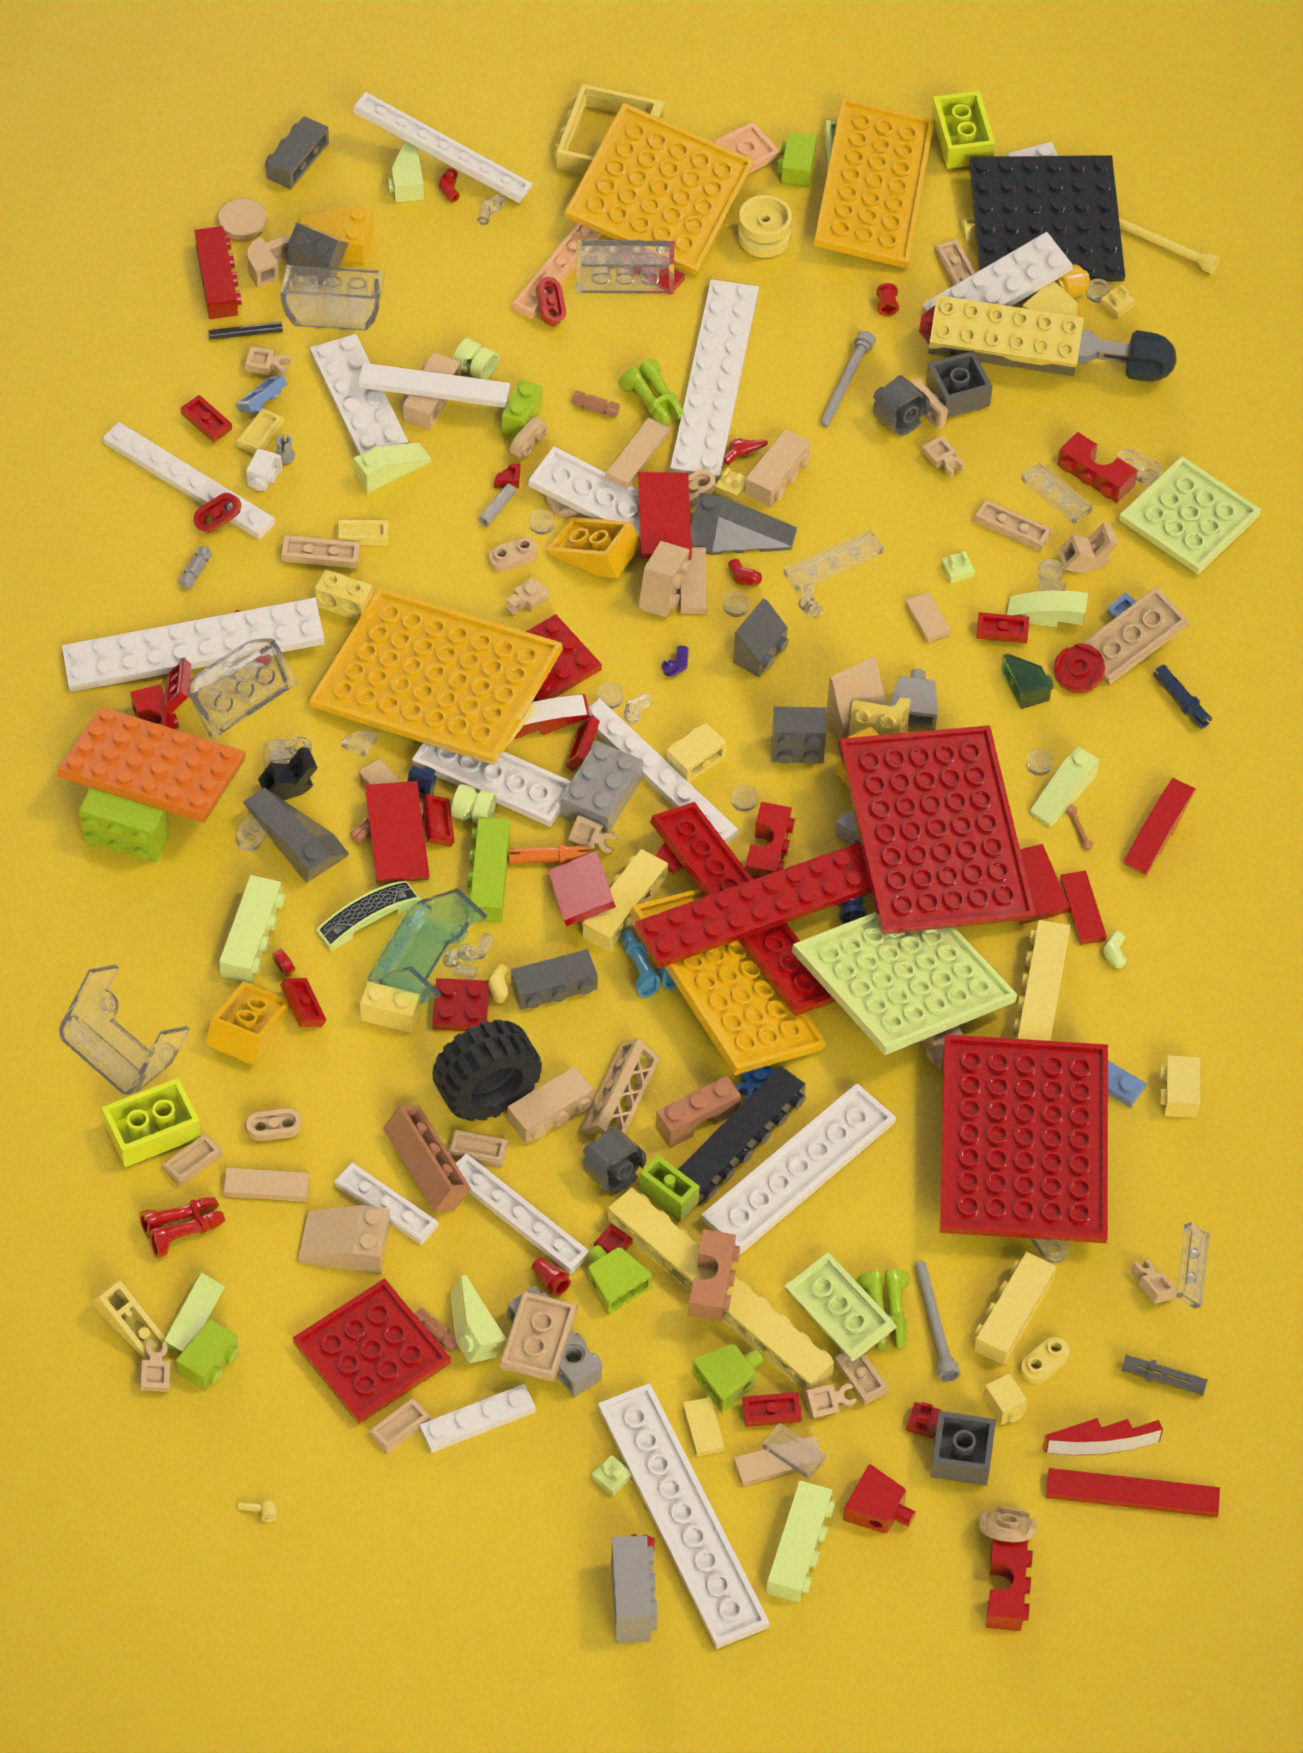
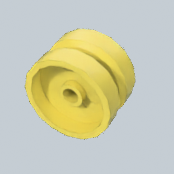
(764, 226)

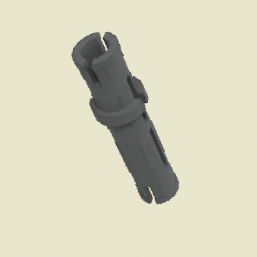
(1132, 1363)

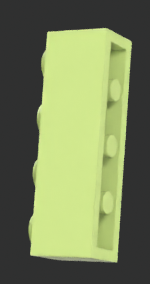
(251, 929)
(800, 1541)

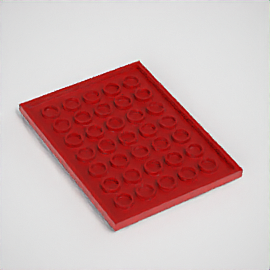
(936, 829)
(1024, 1139)

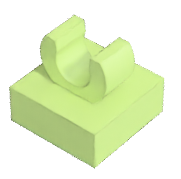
(957, 567)
(611, 1475)

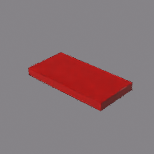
(663, 511)
(396, 832)

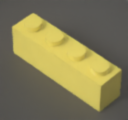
(635, 886)
(1014, 1308)

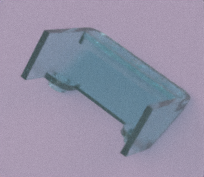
(422, 940)

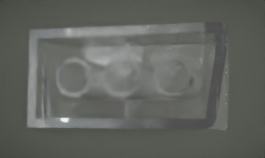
(331, 297)
(240, 684)

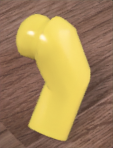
(498, 985)

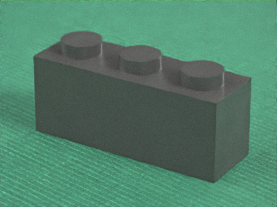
(297, 152)
(554, 979)

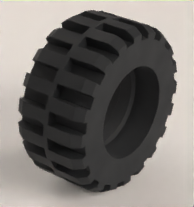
(486, 1070)

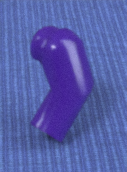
(678, 665)

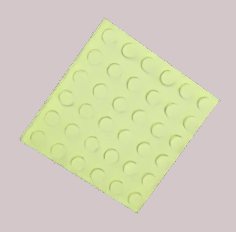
(903, 982)

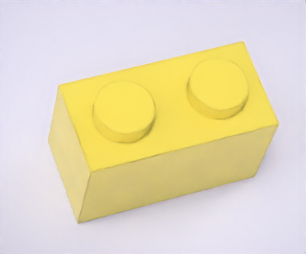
(696, 752)
(390, 1007)
(1181, 1086)

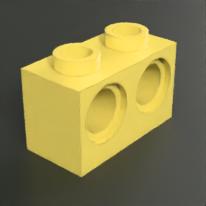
(343, 595)

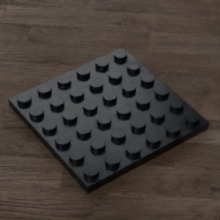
(1052, 194)

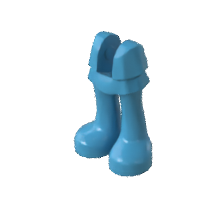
(648, 980)

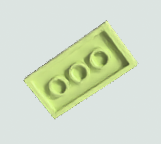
(840, 1307)

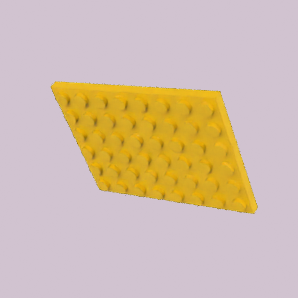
(436, 675)

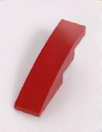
(1159, 826)

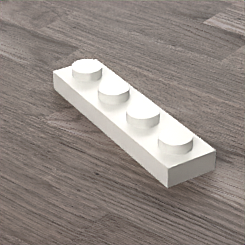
(477, 1418)

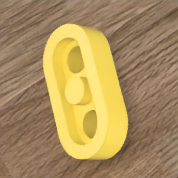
(1047, 1360)

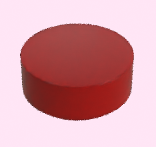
(283, 962)

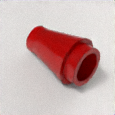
(552, 1277)

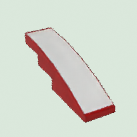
(556, 714)
(1094, 1439)

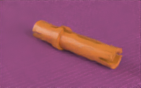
(547, 854)

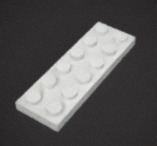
(1013, 275)
(362, 410)
(585, 489)
(515, 781)

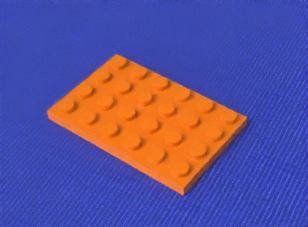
(152, 764)

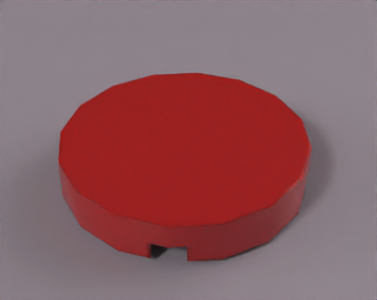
(1079, 668)

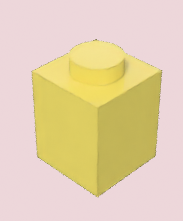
(1005, 1399)

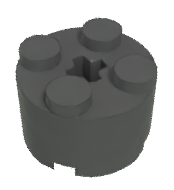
(900, 405)
(613, 1160)

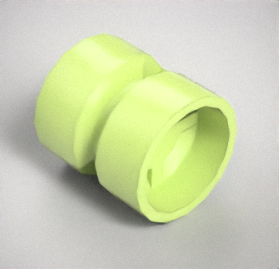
(477, 360)
(472, 804)

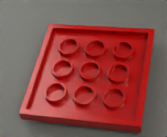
(371, 1350)

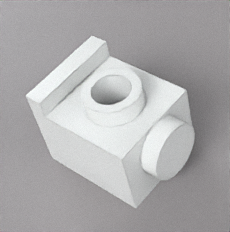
(263, 469)

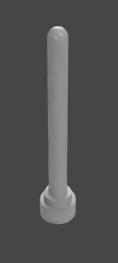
(863, 343)
(947, 1368)

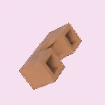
(680, 1118)
(710, 1295)

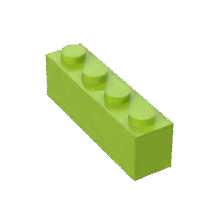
(490, 866)

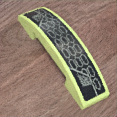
(365, 910)

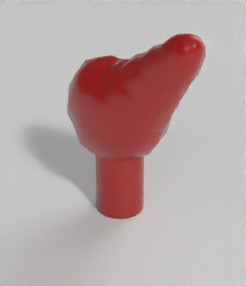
(741, 447)

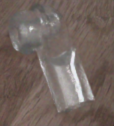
(490, 206)
(808, 604)
(476, 952)

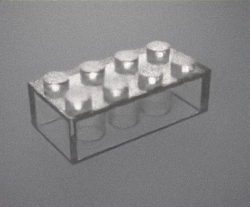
(624, 266)

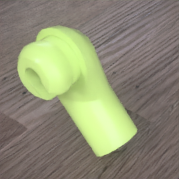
(1113, 952)

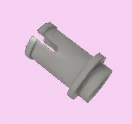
(285, 449)

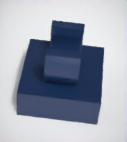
(425, 779)

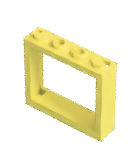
(600, 99)

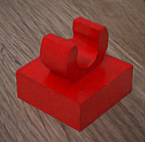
(923, 1419)

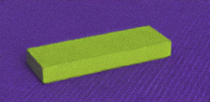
(193, 1313)

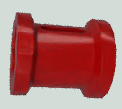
(887, 297)

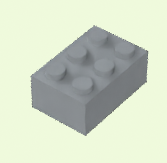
(602, 786)
(633, 1588)

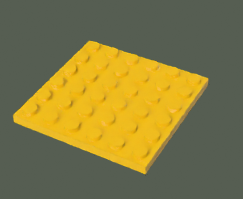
(659, 186)

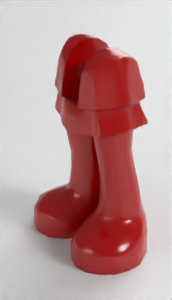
(162, 1236)

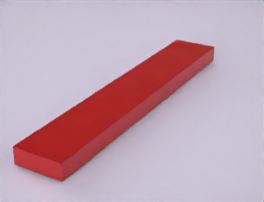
(1133, 1492)

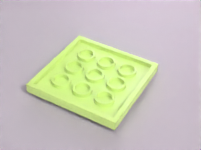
(1190, 515)

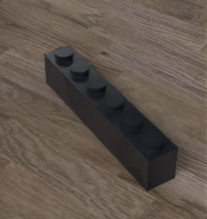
(744, 1131)

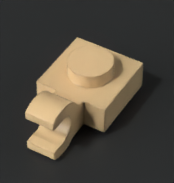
(528, 595)

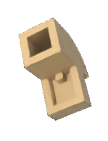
(264, 259)
(1089, 553)

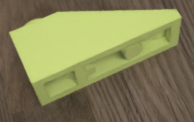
(407, 175)
(388, 463)
(1066, 786)
(473, 1324)

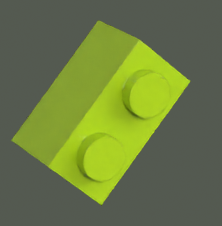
(798, 159)
(522, 407)
(669, 1187)
(208, 1355)

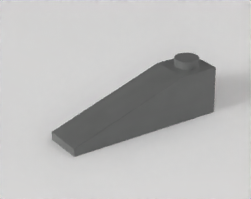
(730, 526)
(300, 839)

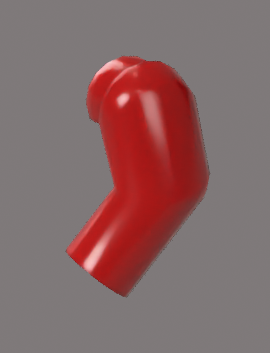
(447, 184)
(743, 575)

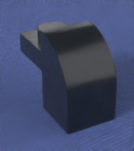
(291, 778)

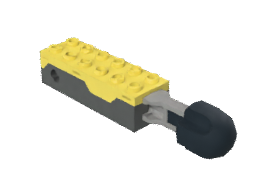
(1037, 340)

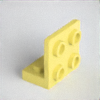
(880, 717)

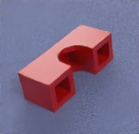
(1110, 480)
(149, 706)
(772, 825)
(1007, 1606)

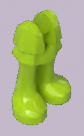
(657, 407)
(895, 1282)

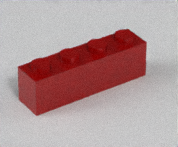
(216, 272)

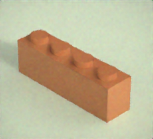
(426, 1158)

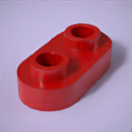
(550, 302)
(218, 511)

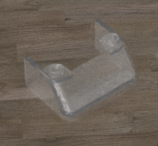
(109, 1047)

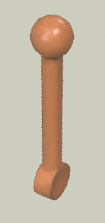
(1072, 811)

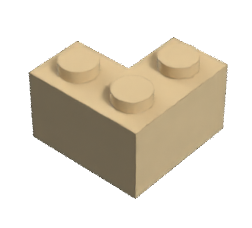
(662, 579)

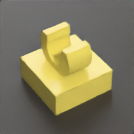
(1118, 301)
(731, 485)

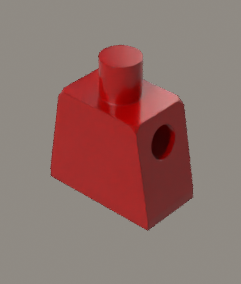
(877, 1502)

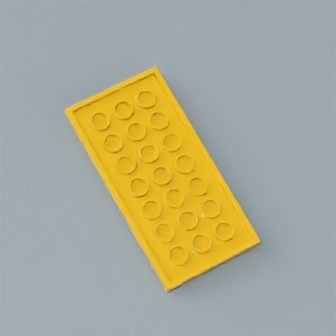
(874, 183)
(737, 1001)

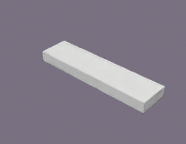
(372, 1192)

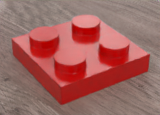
(460, 1004)

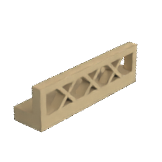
(615, 1083)

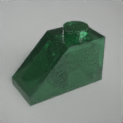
(1026, 681)

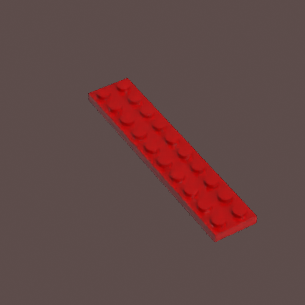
(717, 868)
(754, 906)

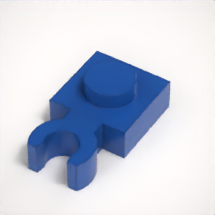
(753, 1080)

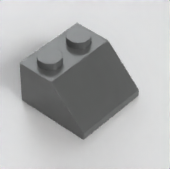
(314, 248)
(760, 639)

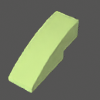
(1050, 607)

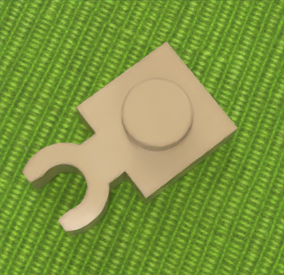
(264, 360)
(941, 453)
(589, 833)
(1154, 1284)
(155, 1372)
(825, 1400)

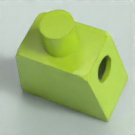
(616, 1277)
(727, 1374)

